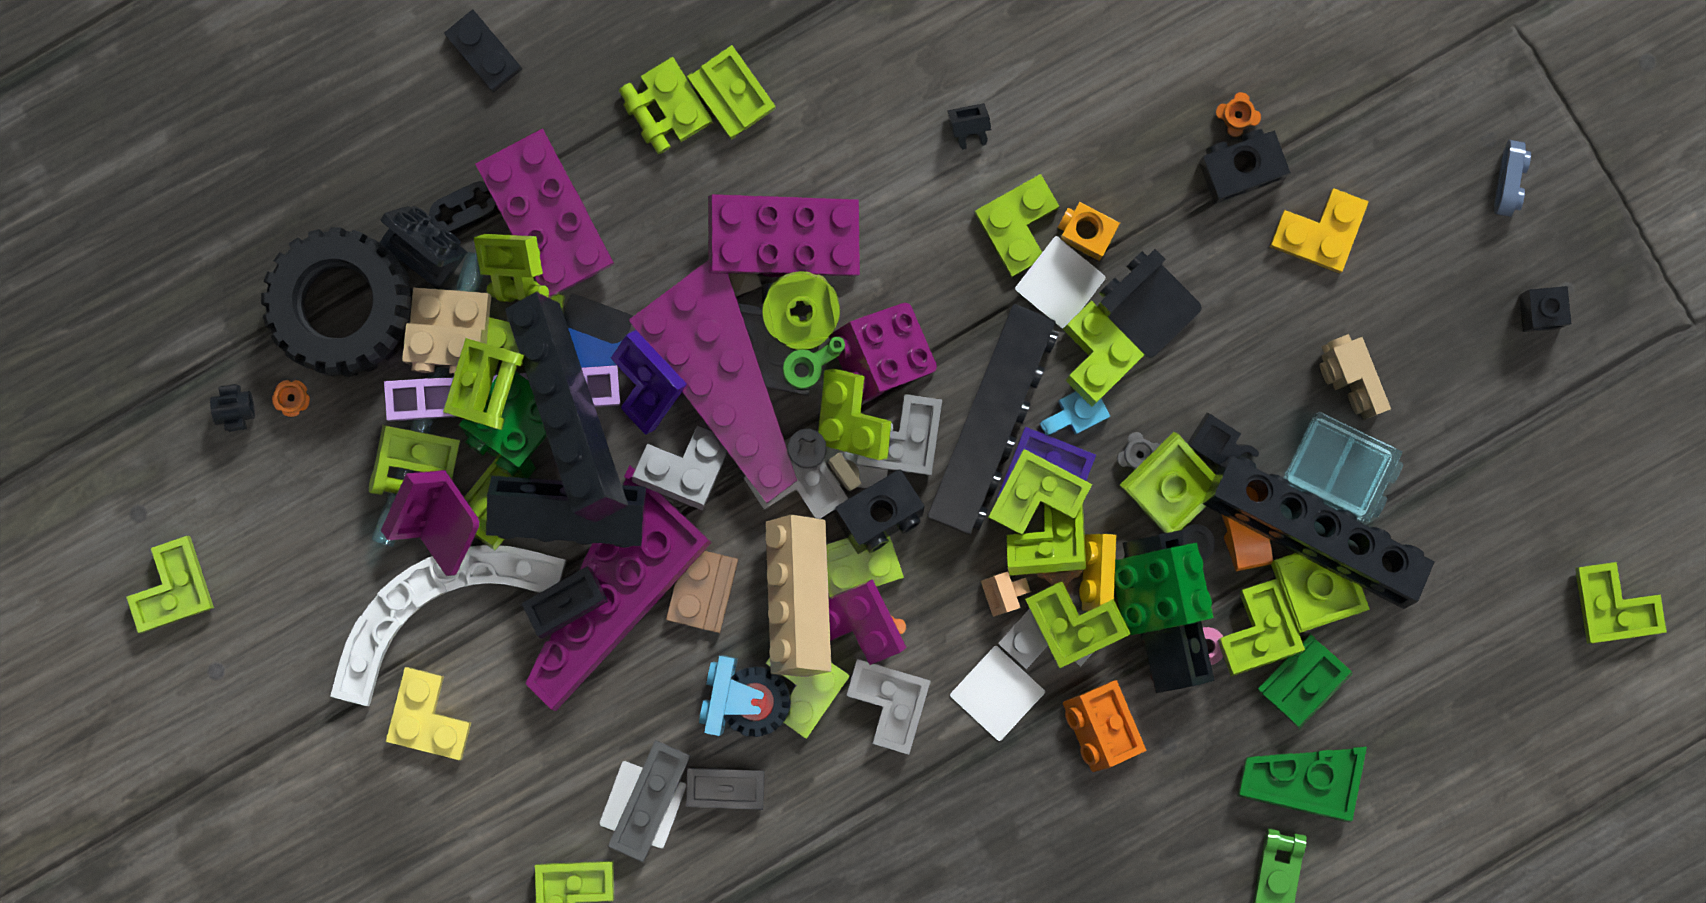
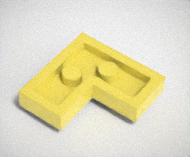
(415, 719)

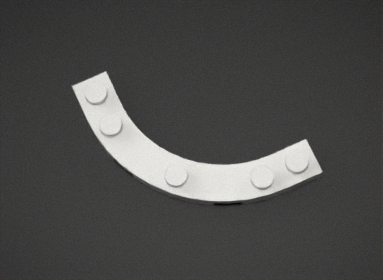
(417, 587)

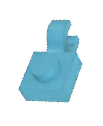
(1075, 413)

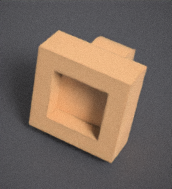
(1003, 593)

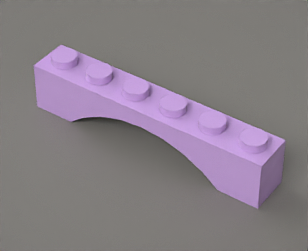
(427, 397)

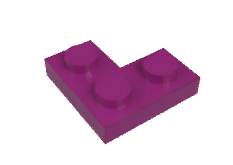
(866, 615)

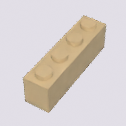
(798, 596)

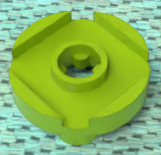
(813, 291)

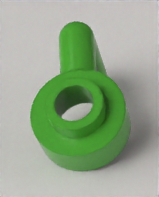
(812, 361)

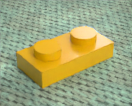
(1099, 572)

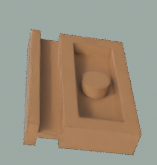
(703, 592)

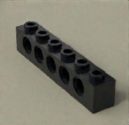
(1229, 498)

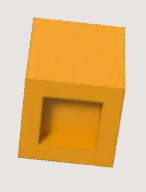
(1104, 227)

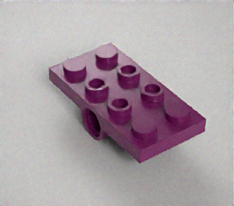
(543, 203)
(783, 235)

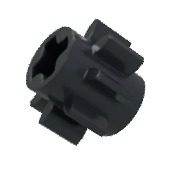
(232, 407)

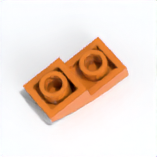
(1246, 546)

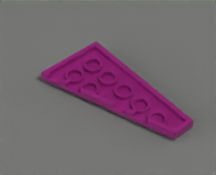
(707, 344)
(632, 583)

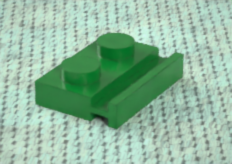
(1305, 682)

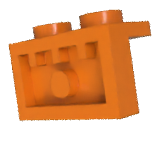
(1104, 726)

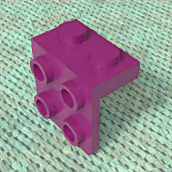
(885, 349)
(437, 513)

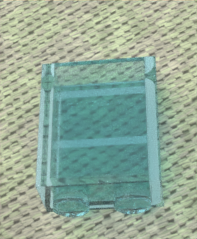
(1344, 467)

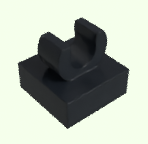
(969, 121)

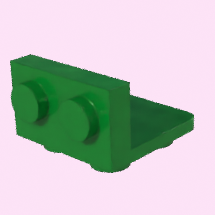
(519, 435)
(1162, 589)

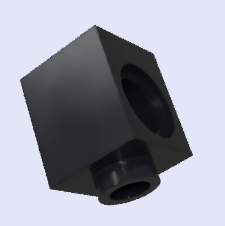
(1545, 309)

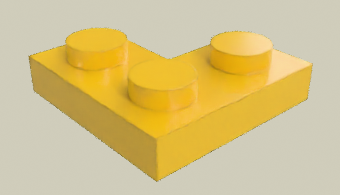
(1322, 242)

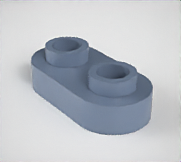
(1509, 193)

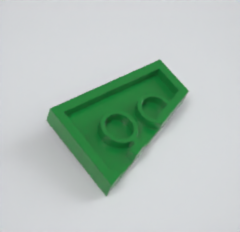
(1309, 782)

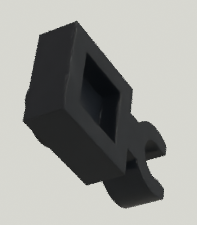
(1218, 440)

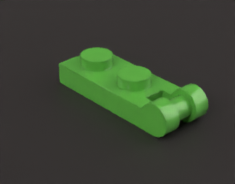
(1276, 879)

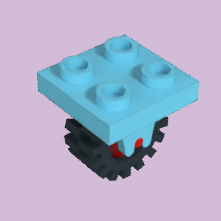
(748, 700)

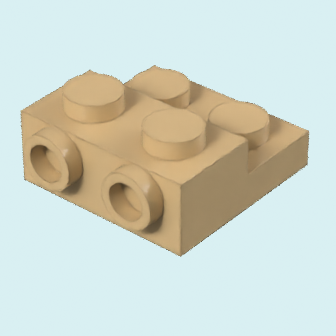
(440, 325)
(1350, 364)

